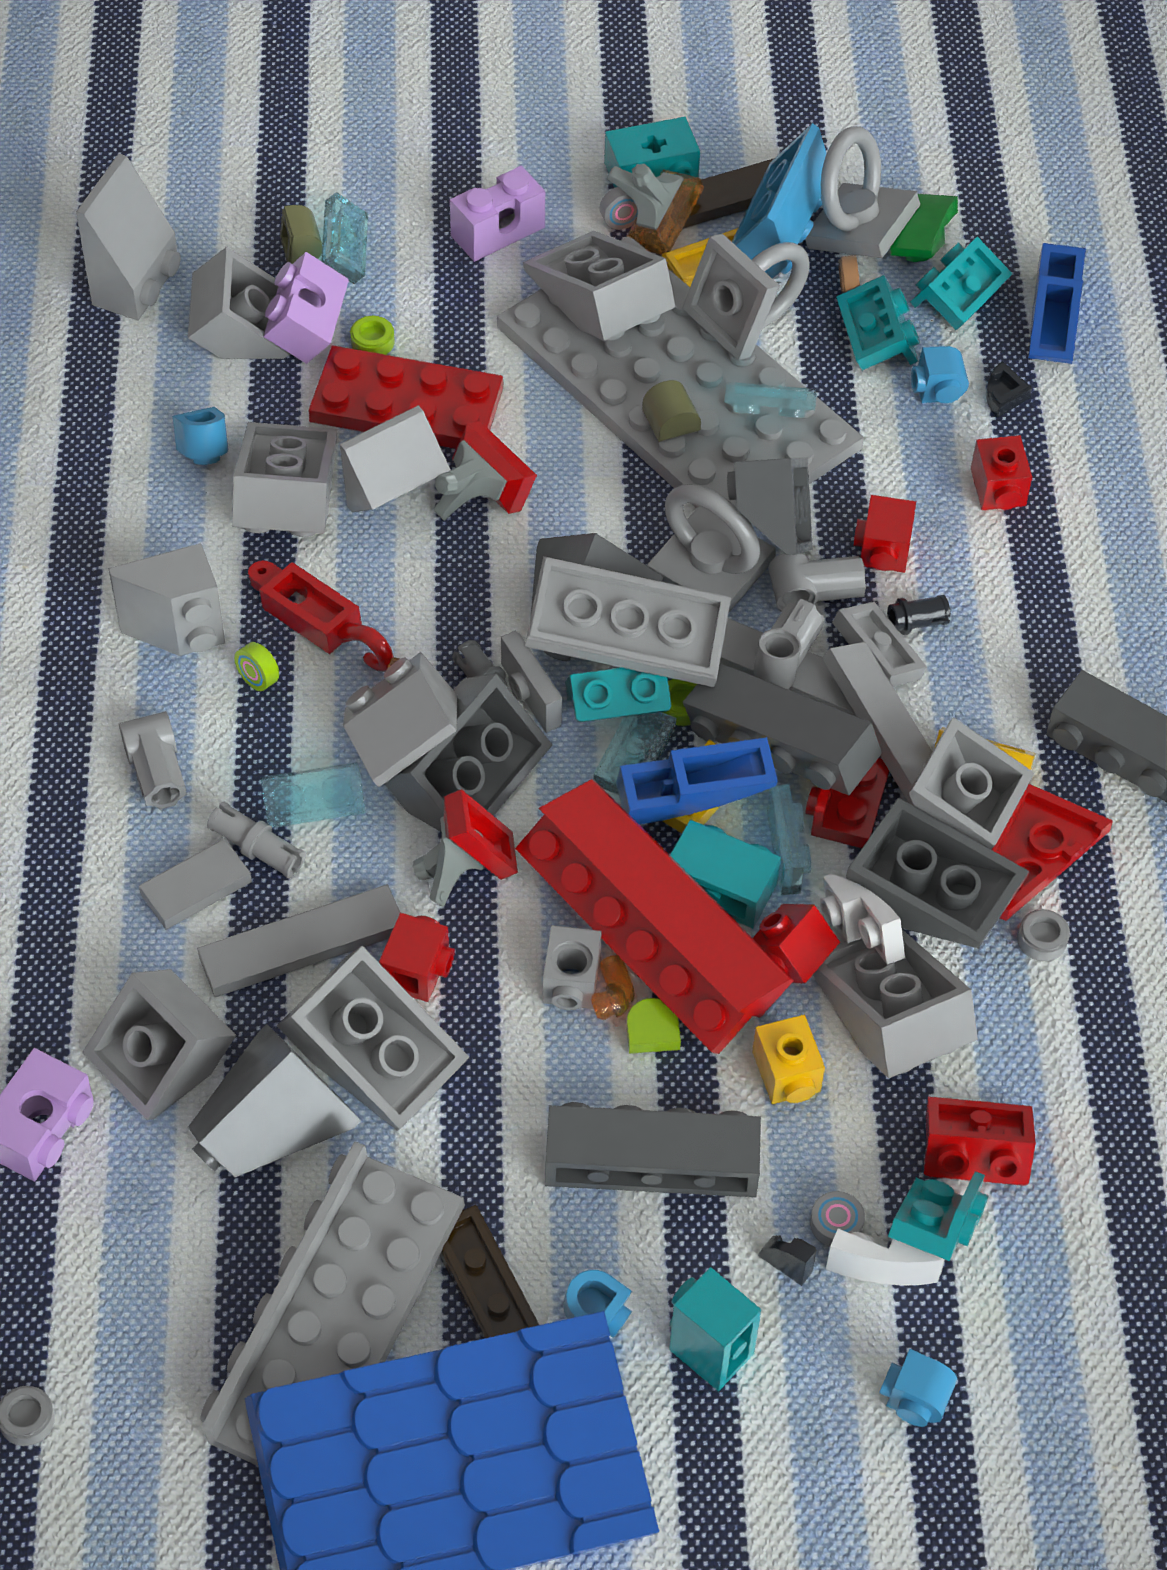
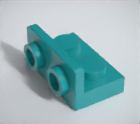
(964, 283)
(877, 323)
(616, 694)
(937, 1217)

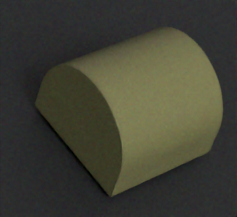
(299, 233)
(670, 410)

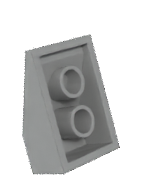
(125, 242)
(604, 284)
(284, 479)
(900, 1009)
(373, 1039)

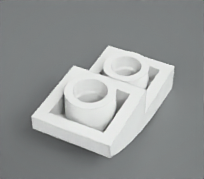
(862, 915)
(863, 1259)

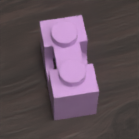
(478, 212)
(305, 307)
(40, 1088)

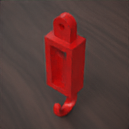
(322, 617)

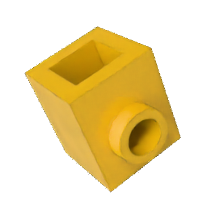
(788, 1060)

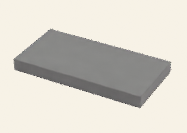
(628, 621)

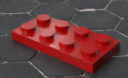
(370, 388)

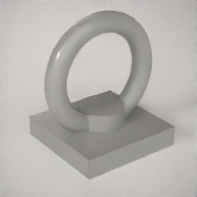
(857, 216)
(737, 297)
(712, 547)

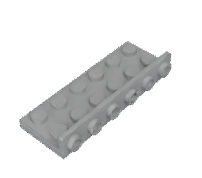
(339, 1290)

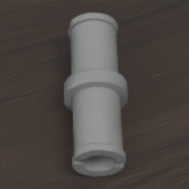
(256, 839)

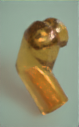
(618, 992)

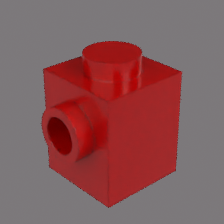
(1001, 472)
(886, 533)
(797, 939)
(418, 954)

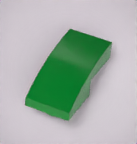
(926, 228)

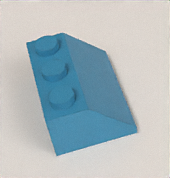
(785, 199)

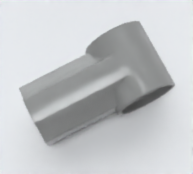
(816, 580)
(787, 643)
(152, 750)

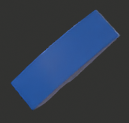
(1056, 303)
(695, 780)

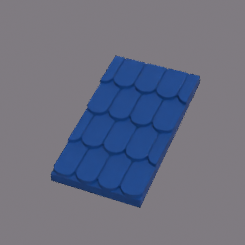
(456, 1457)

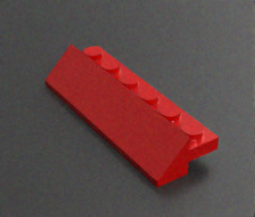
(653, 914)

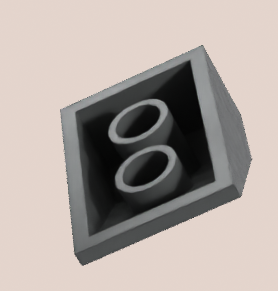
(936, 876)

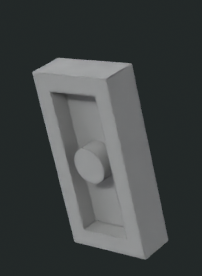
(889, 647)

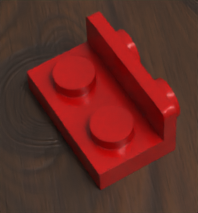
(849, 817)
(979, 1138)

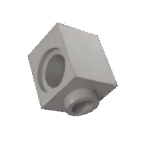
(571, 950)

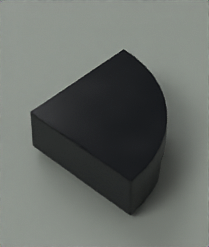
(1006, 390)
(792, 1258)

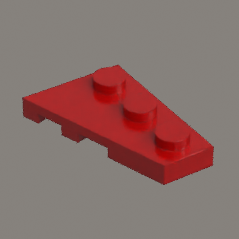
(1045, 839)

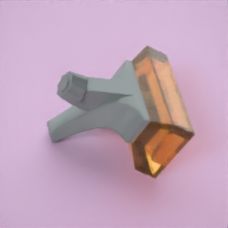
(661, 204)

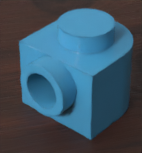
(939, 375)
(201, 435)
(598, 1292)
(919, 1389)

